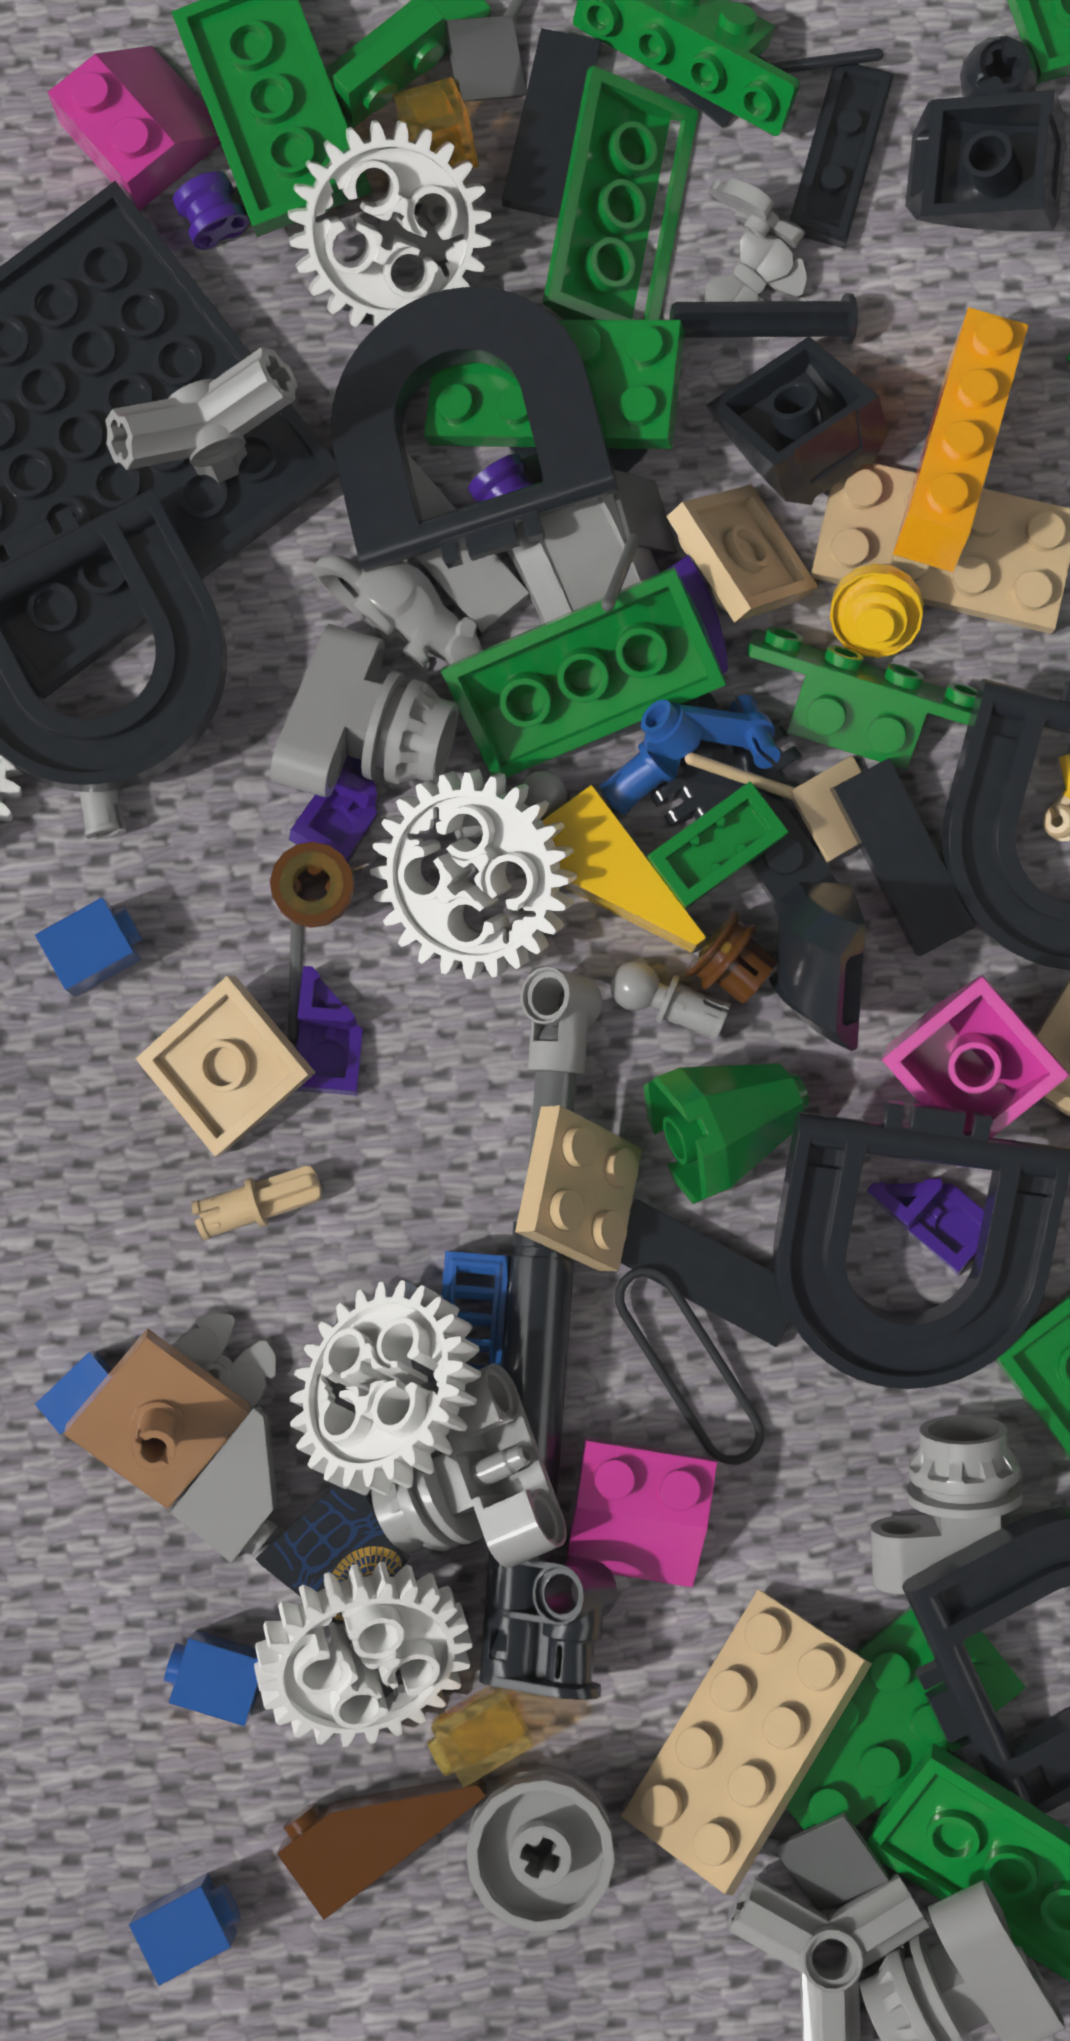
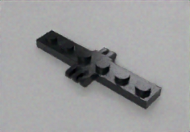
(786, 862)

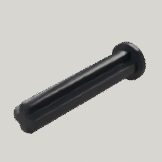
(769, 318)

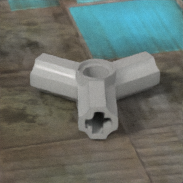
(203, 418)
(791, 1931)

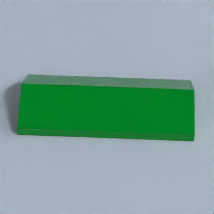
(613, 198)
(584, 674)

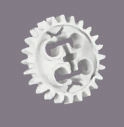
(411, 174)
(509, 834)
(395, 1417)
(390, 1627)

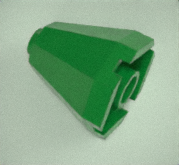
(722, 1120)

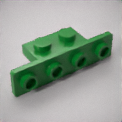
(701, 46)
(395, 54)
(857, 703)

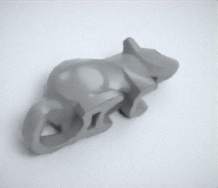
(403, 605)

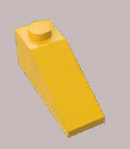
(617, 873)

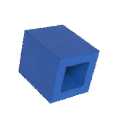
(91, 945)
(213, 1677)
(186, 1927)

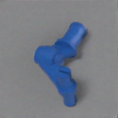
(676, 731)

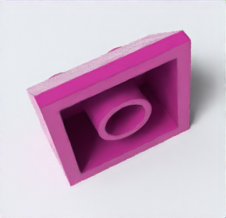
(135, 120)
(974, 1057)
(642, 1510)

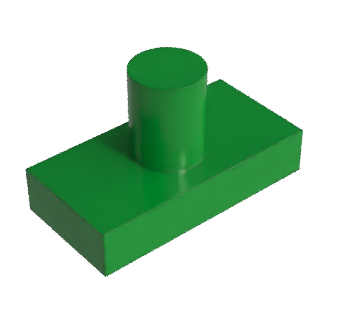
(717, 845)

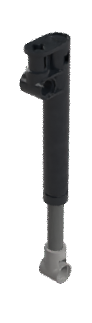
(531, 1625)

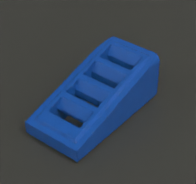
(480, 1264)

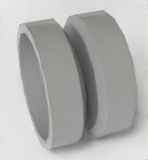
(546, 1887)

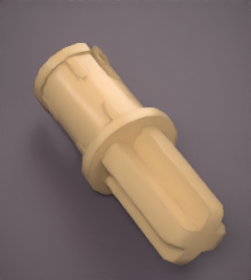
(257, 1201)

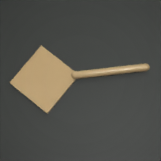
(811, 799)

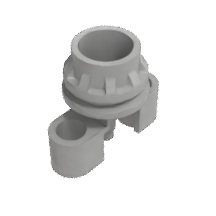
(350, 714)
(964, 1486)
(484, 1488)
(962, 1982)

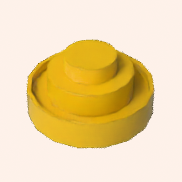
(876, 610)

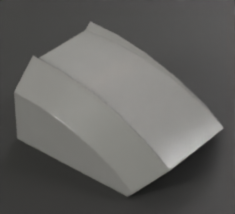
(576, 558)

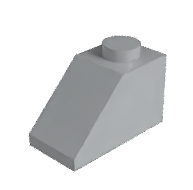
(235, 1492)

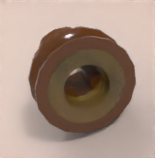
(318, 862)
(733, 960)

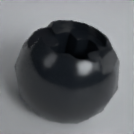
(1004, 56)

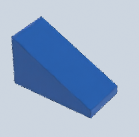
(73, 1390)

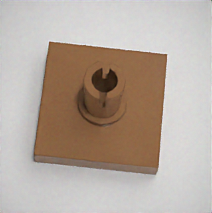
(157, 1418)

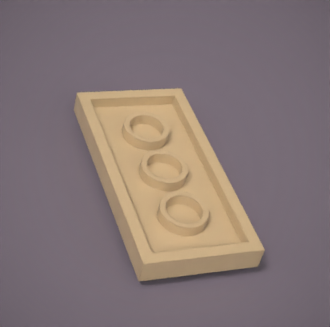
(1007, 570)
(745, 1742)

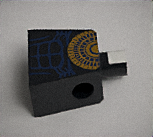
(331, 1538)

